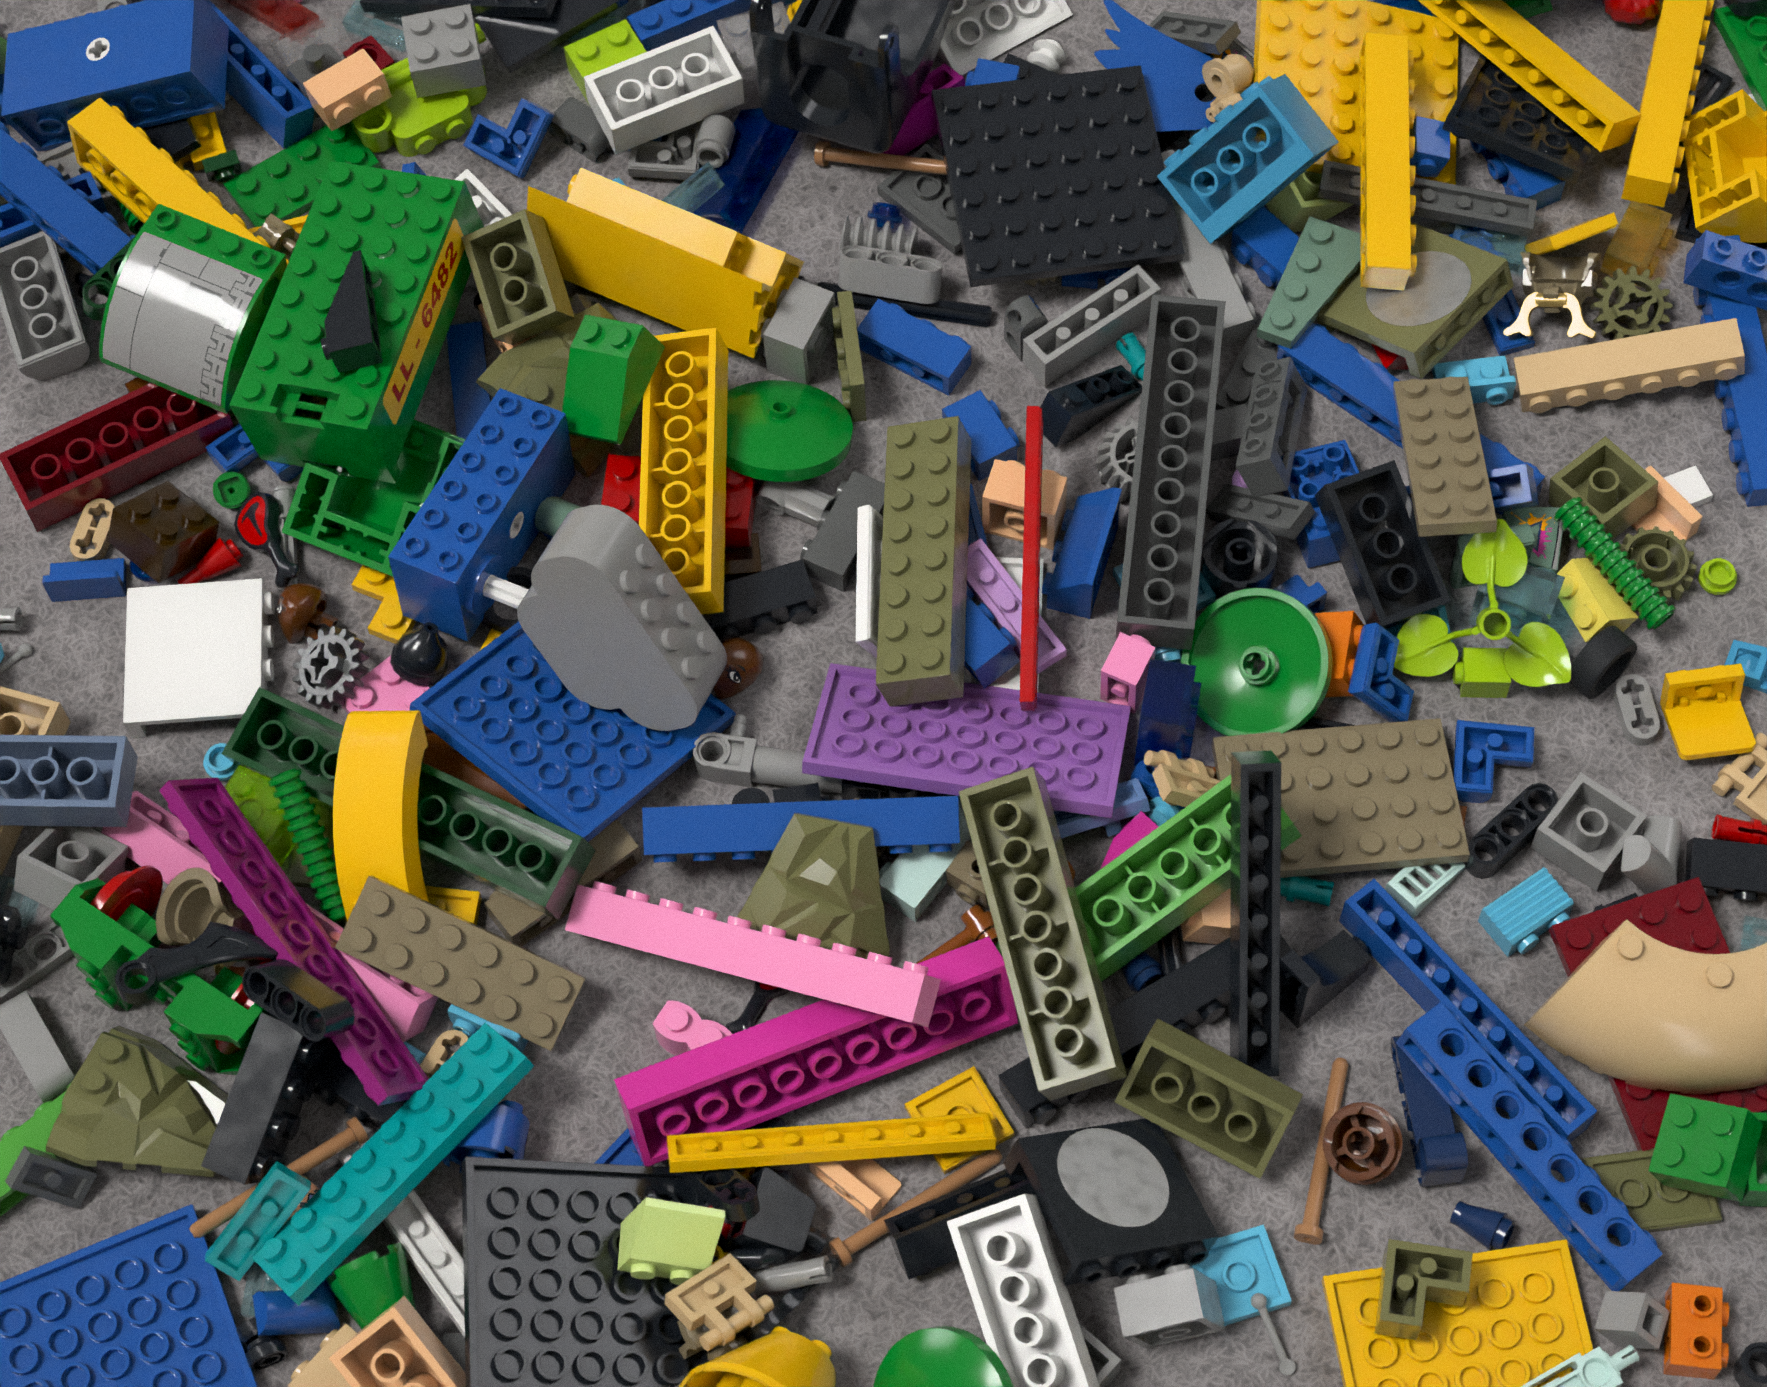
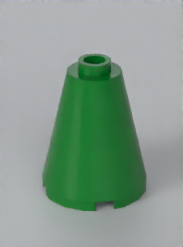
(372, 1284)

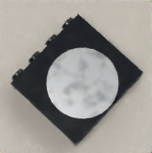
(1115, 1199)

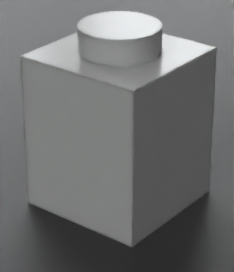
(1632, 1319)

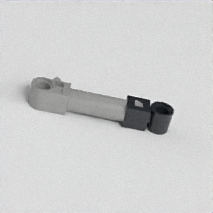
(748, 762)

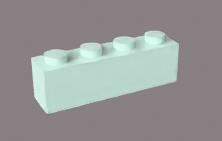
(919, 876)

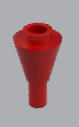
(218, 560)

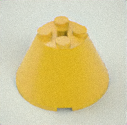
(770, 1361)

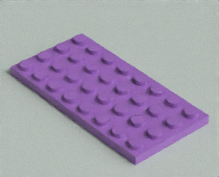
(968, 741)

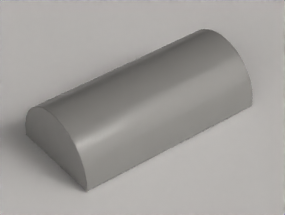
(40, 309)

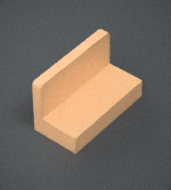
(1671, 511)
(859, 1182)

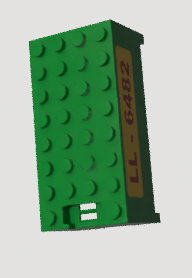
(418, 269)

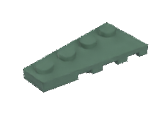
(1311, 279)

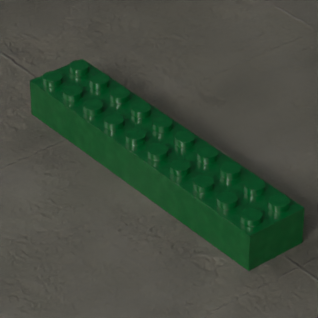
(454, 819)

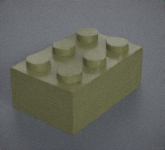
(518, 277)

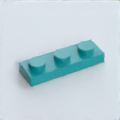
(257, 1220)

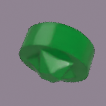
(231, 490)

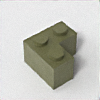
(1417, 1275)

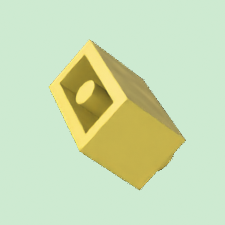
(1592, 600)

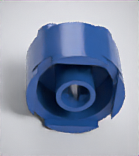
(498, 1135)

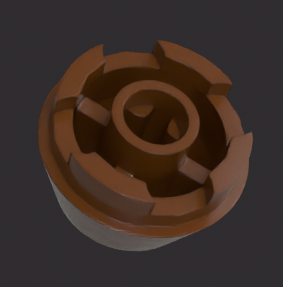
(1362, 1143)

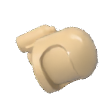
(1226, 81)

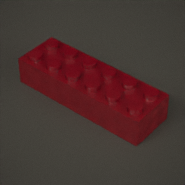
(109, 451)

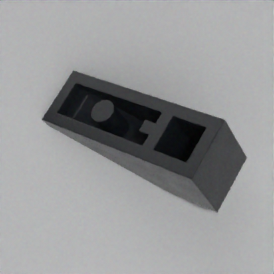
(352, 321)

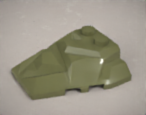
(539, 373)
(822, 886)
(137, 1107)

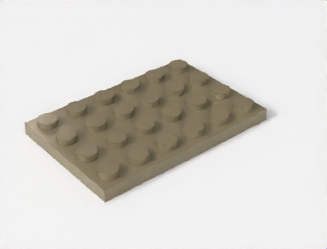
(1362, 795)

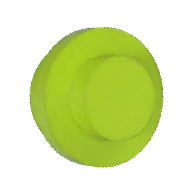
(1717, 576)

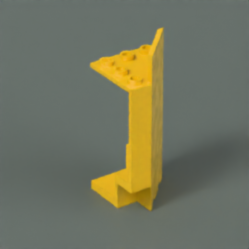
(664, 259)

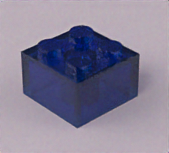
(1168, 710)

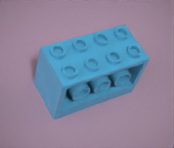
(1246, 156)

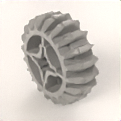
(1118, 472)

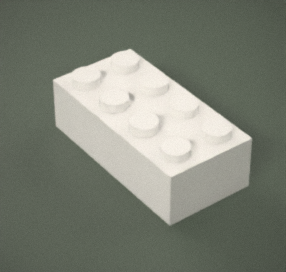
(664, 89)

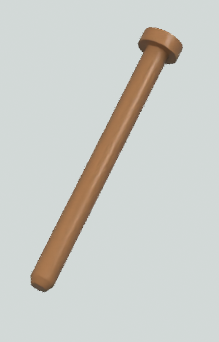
(826, 153)
(354, 1133)
(877, 1229)
(1309, 1229)

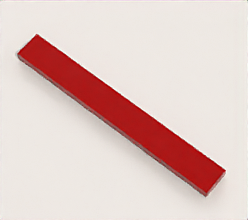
(1031, 558)

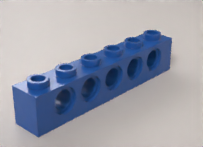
(1728, 269)

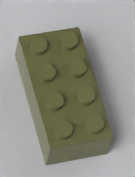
(1208, 1098)

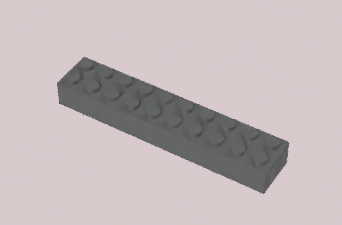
(1171, 471)

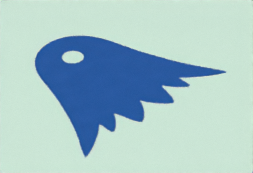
(1168, 70)

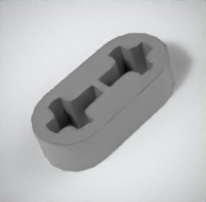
(1628, 712)

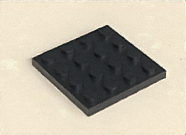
(1513, 122)

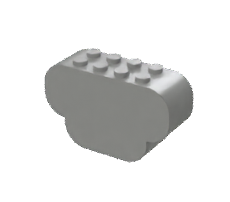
(620, 622)

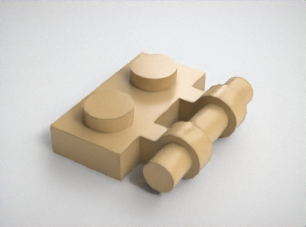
(1178, 779)
(1753, 791)
(712, 1292)

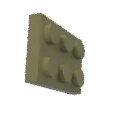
(849, 356)

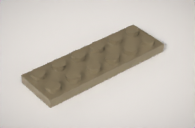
(1444, 457)
(460, 962)

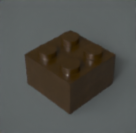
(162, 531)

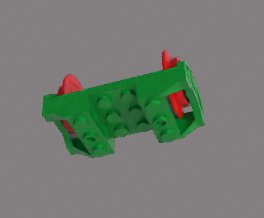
(115, 925)

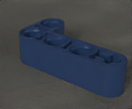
(1436, 1146)

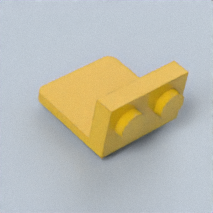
(1707, 712)

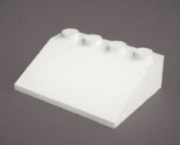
(993, 27)

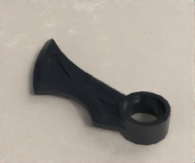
(214, 946)

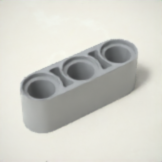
(890, 274)
(35, 1047)

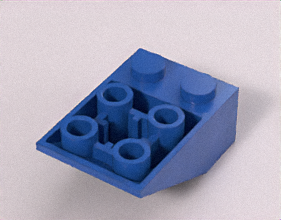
(1309, 473)

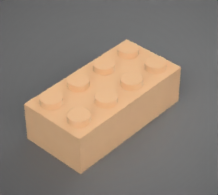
(397, 1352)

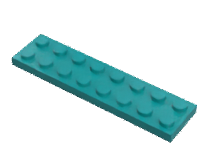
(392, 1163)

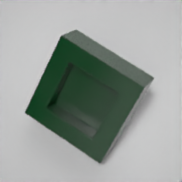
(222, 166)

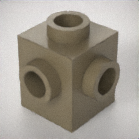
(965, 876)

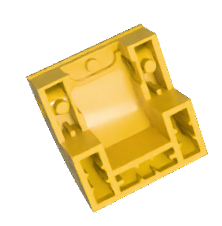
(1729, 168)

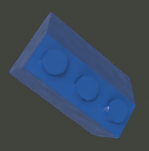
(1083, 552)

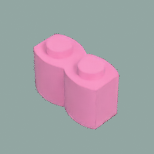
(681, 1028)

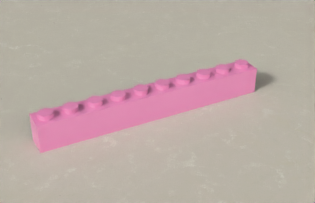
(163, 842)
(755, 955)

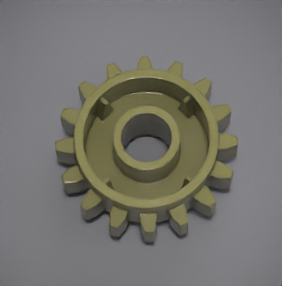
(1668, 553)

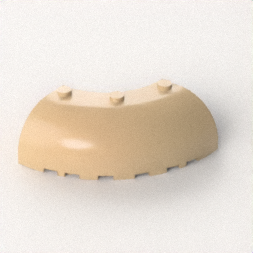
(1663, 1015)

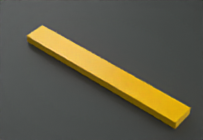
(830, 1142)

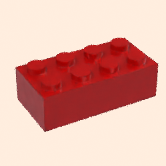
(623, 492)

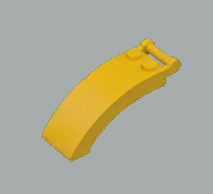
(378, 802)

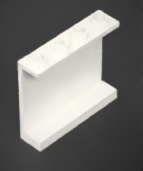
(195, 651)

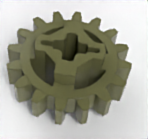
(1627, 292)

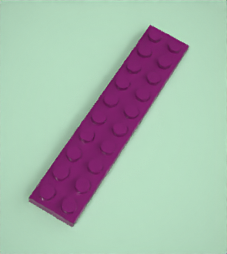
(292, 930)

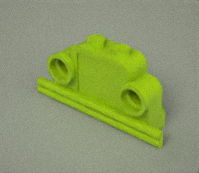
(413, 122)

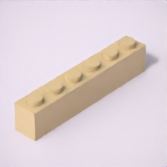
(1630, 366)

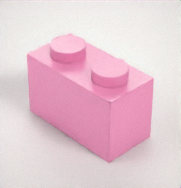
(1126, 671)

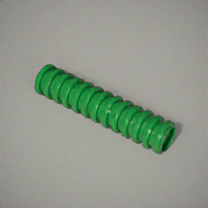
(1614, 563)
(310, 839)

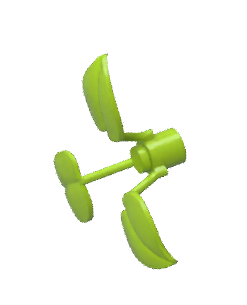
(1534, 657)

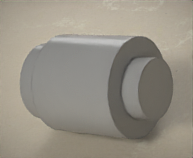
(714, 140)

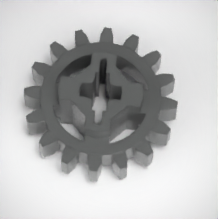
(330, 667)

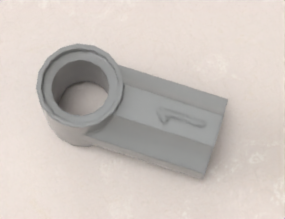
(794, 500)

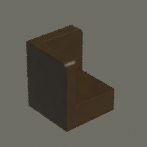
(743, 560)

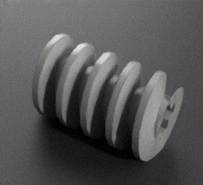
(880, 239)

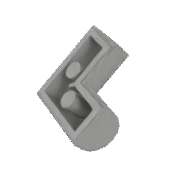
(667, 159)
(1654, 856)

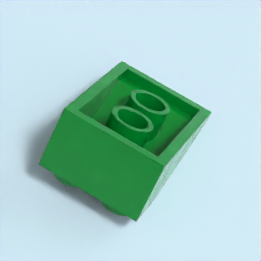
(607, 377)

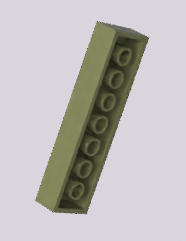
(924, 562)
(1042, 934)

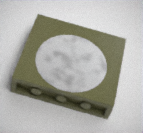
(1436, 309)

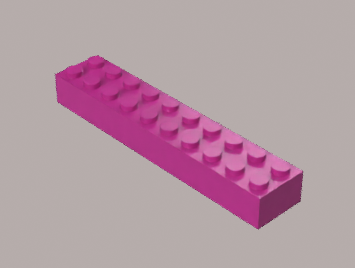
(810, 1055)

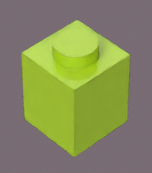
(1482, 673)

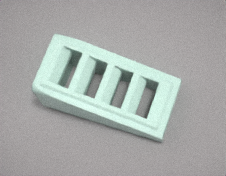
(1407, 900)

